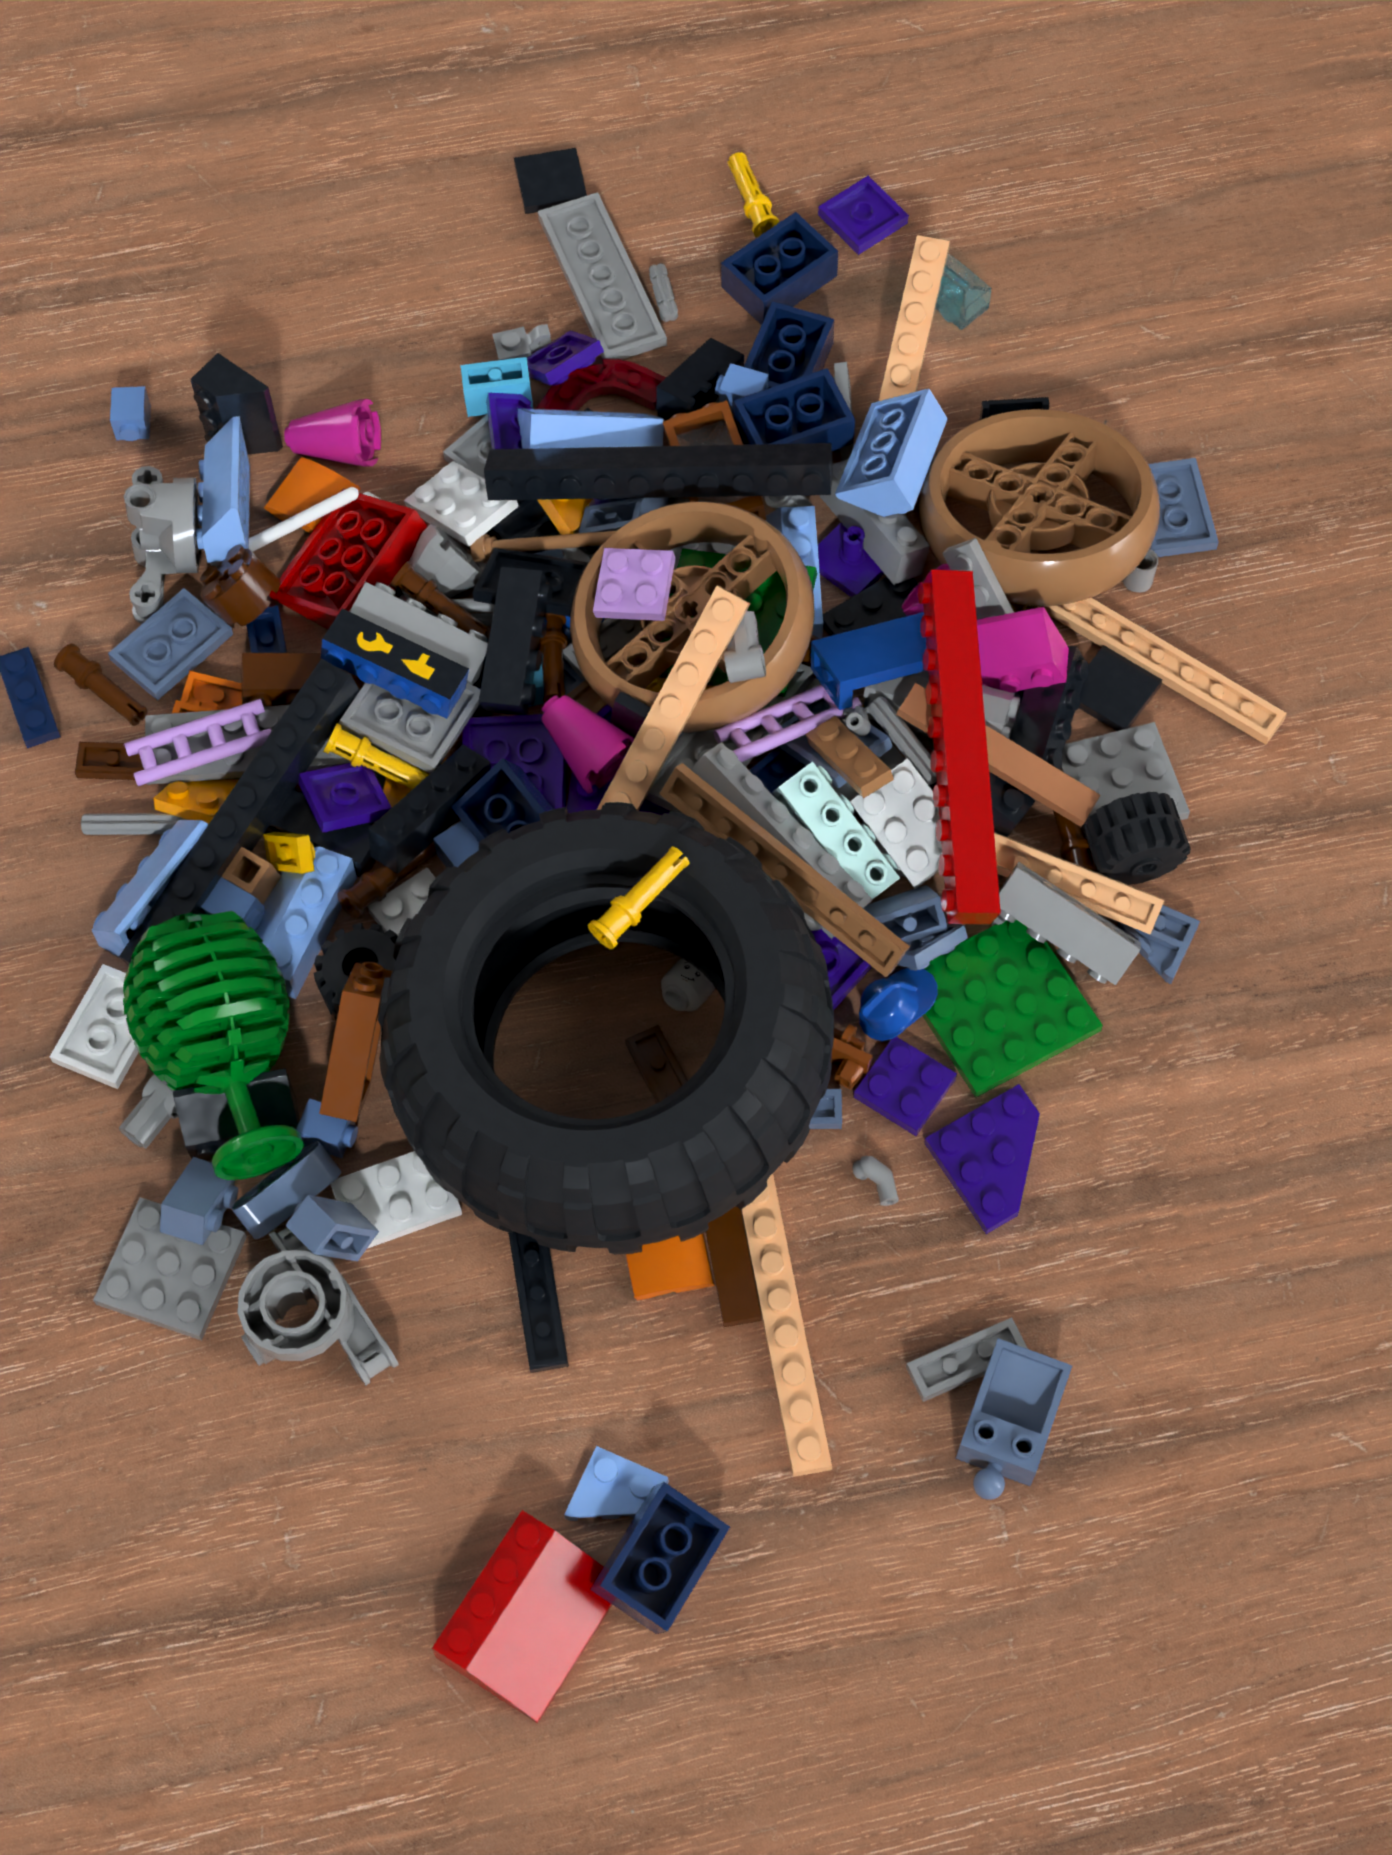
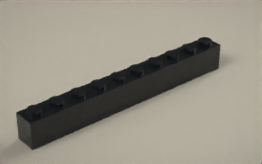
(659, 471)
(256, 795)

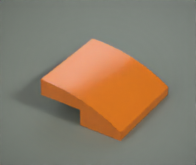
(303, 488)
(208, 694)
(670, 1267)

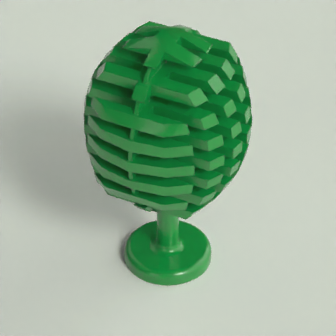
(213, 1014)

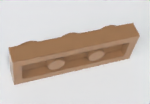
(849, 757)

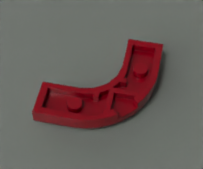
(607, 378)

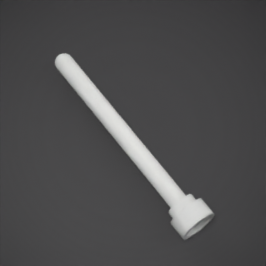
(301, 519)

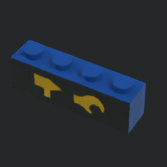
(394, 663)

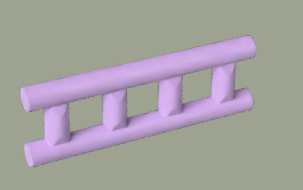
(778, 734)
(178, 735)

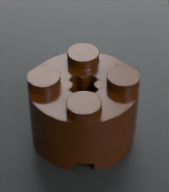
(238, 587)

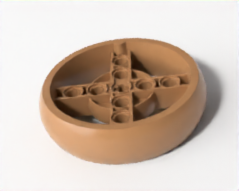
(1043, 503)
(758, 548)

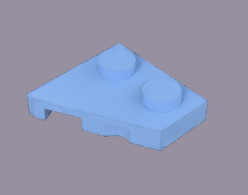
(611, 1487)

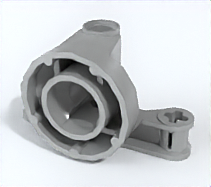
(162, 536)
(292, 1280)

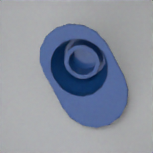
(896, 1003)

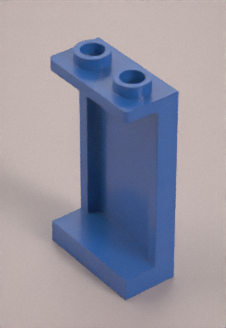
(868, 657)

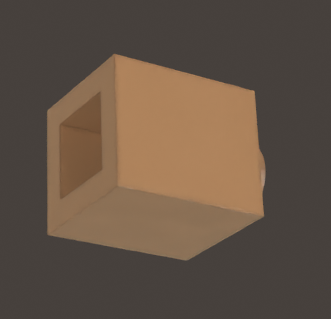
(252, 874)

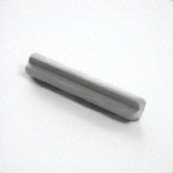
(903, 738)
(127, 823)

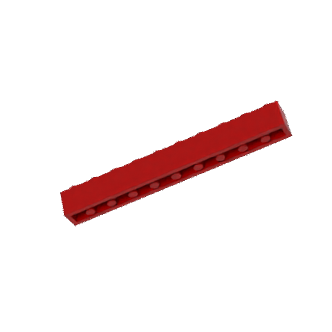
(959, 748)

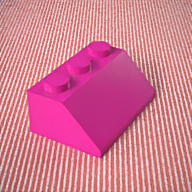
(1021, 651)

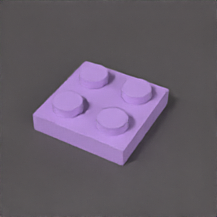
(634, 584)

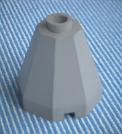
(443, 561)

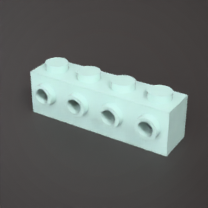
(834, 827)

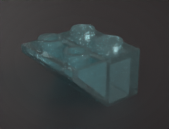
(961, 294)

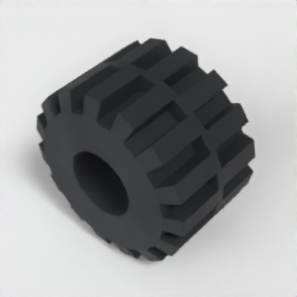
(1137, 838)
(341, 955)

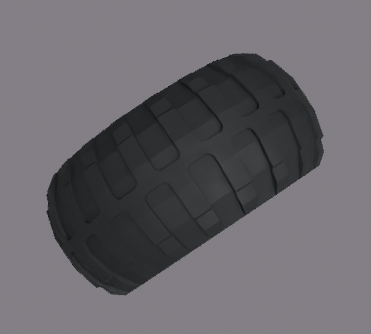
(633, 1173)

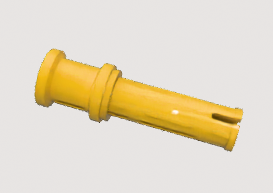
(756, 205)
(361, 752)
(627, 909)

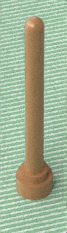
(484, 545)

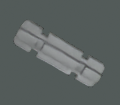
(663, 292)

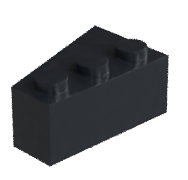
(695, 380)

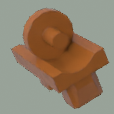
(849, 1057)

